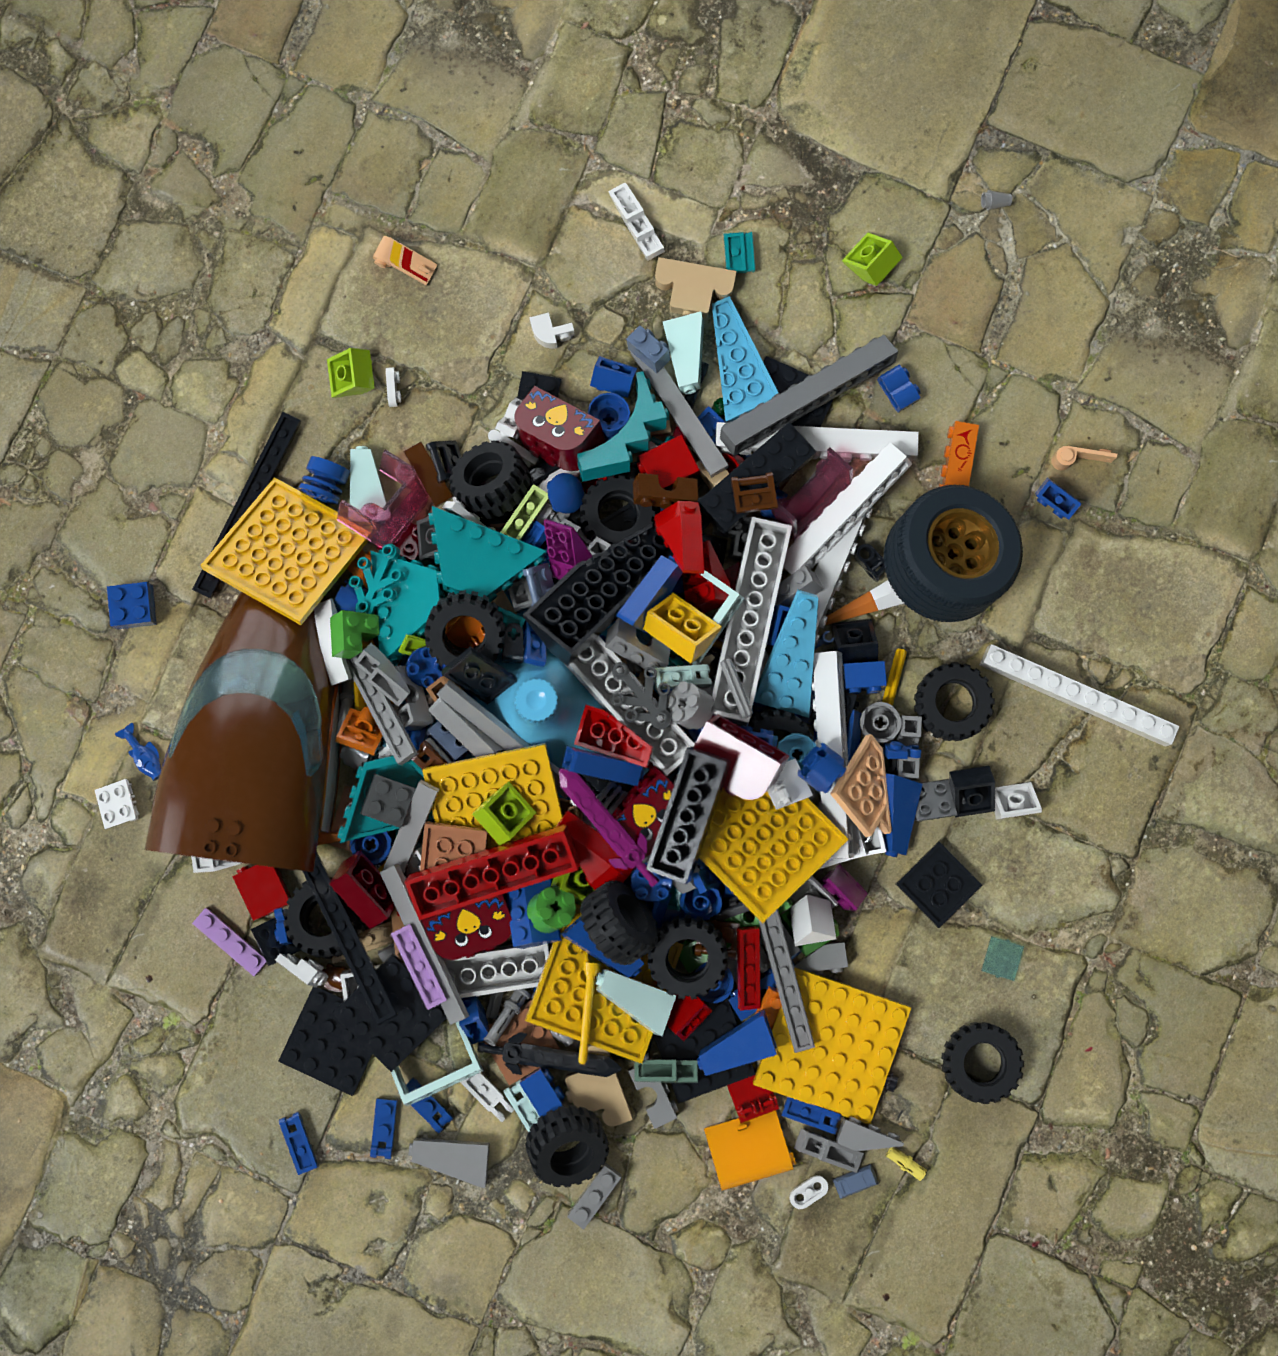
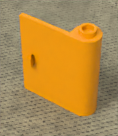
(748, 1153)

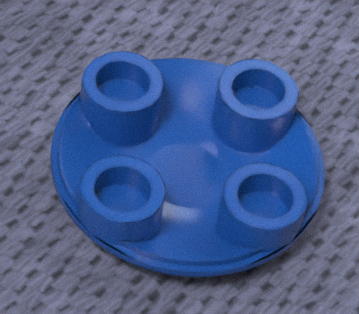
(565, 493)
(423, 668)
(647, 893)

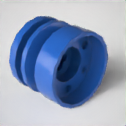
(612, 409)
(324, 480)

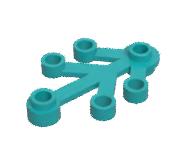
(375, 582)

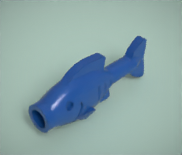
(145, 757)

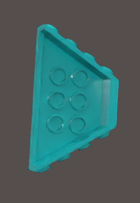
(477, 556)
(411, 605)
(361, 825)

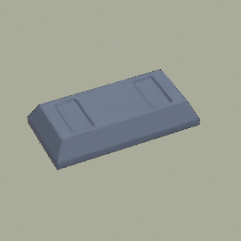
(855, 1182)

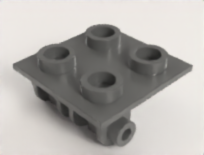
(935, 801)

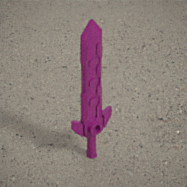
(609, 828)

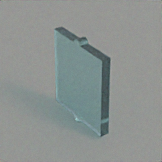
(1002, 958)

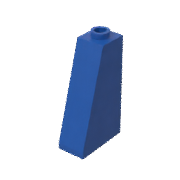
(650, 592)
(602, 766)
(903, 804)
(577, 935)
(740, 1046)

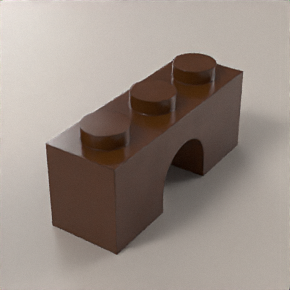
(649, 493)

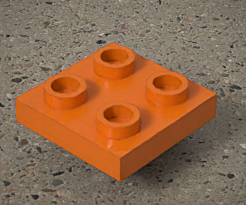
(360, 731)

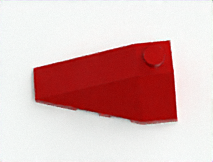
(593, 852)

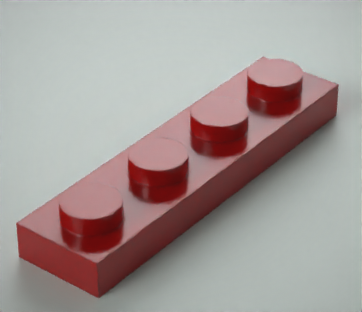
(748, 967)

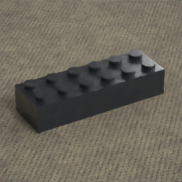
(782, 455)
(688, 815)

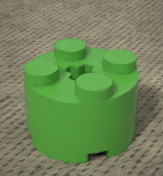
(551, 909)

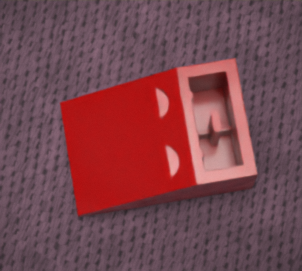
(700, 591)

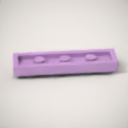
(230, 941)
(418, 966)

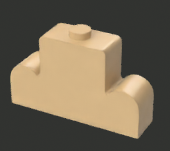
(693, 285)
(599, 1093)

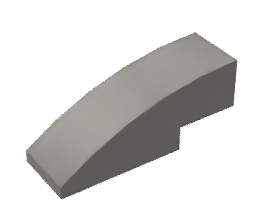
(383, 674)
(828, 1150)

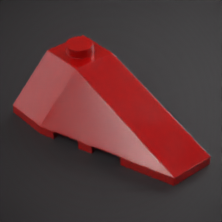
(682, 533)
(608, 736)

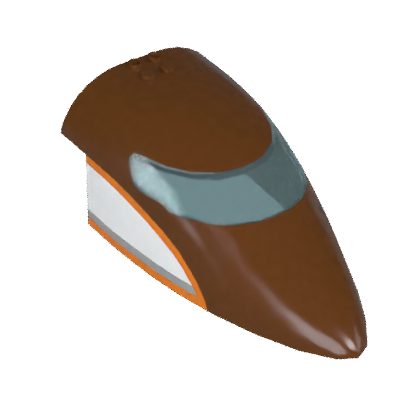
(252, 747)

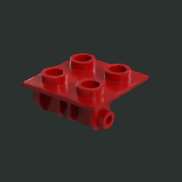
(751, 1100)

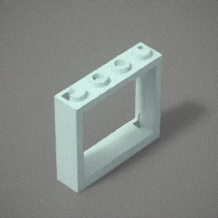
(726, 611)
(442, 1083)

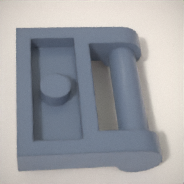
(539, 580)

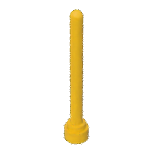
(591, 970)

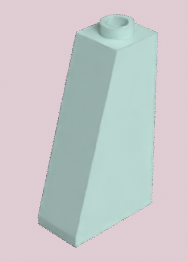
(686, 348)
(365, 479)
(642, 1002)

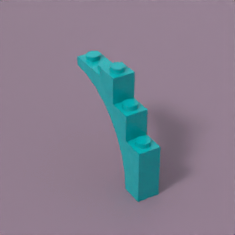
(616, 454)

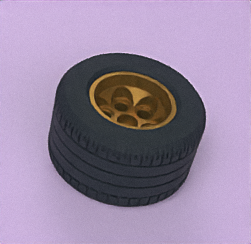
(936, 578)

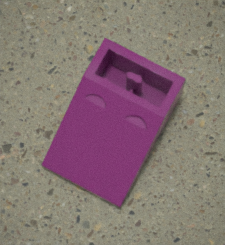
(563, 548)
(844, 888)

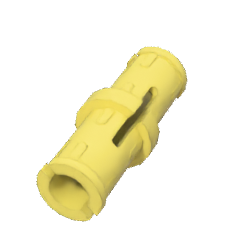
(906, 1163)

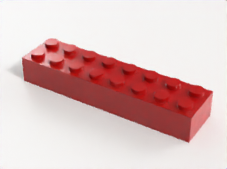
(492, 872)

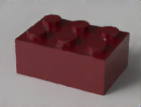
(363, 889)

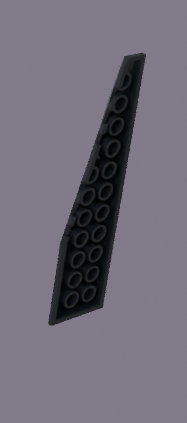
(594, 592)

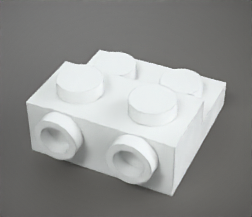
(307, 971)

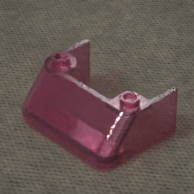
(821, 491)
(388, 523)

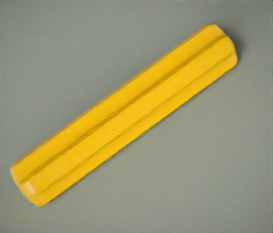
(894, 676)

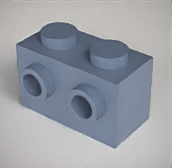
(648, 348)
(447, 742)

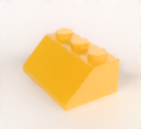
(681, 627)

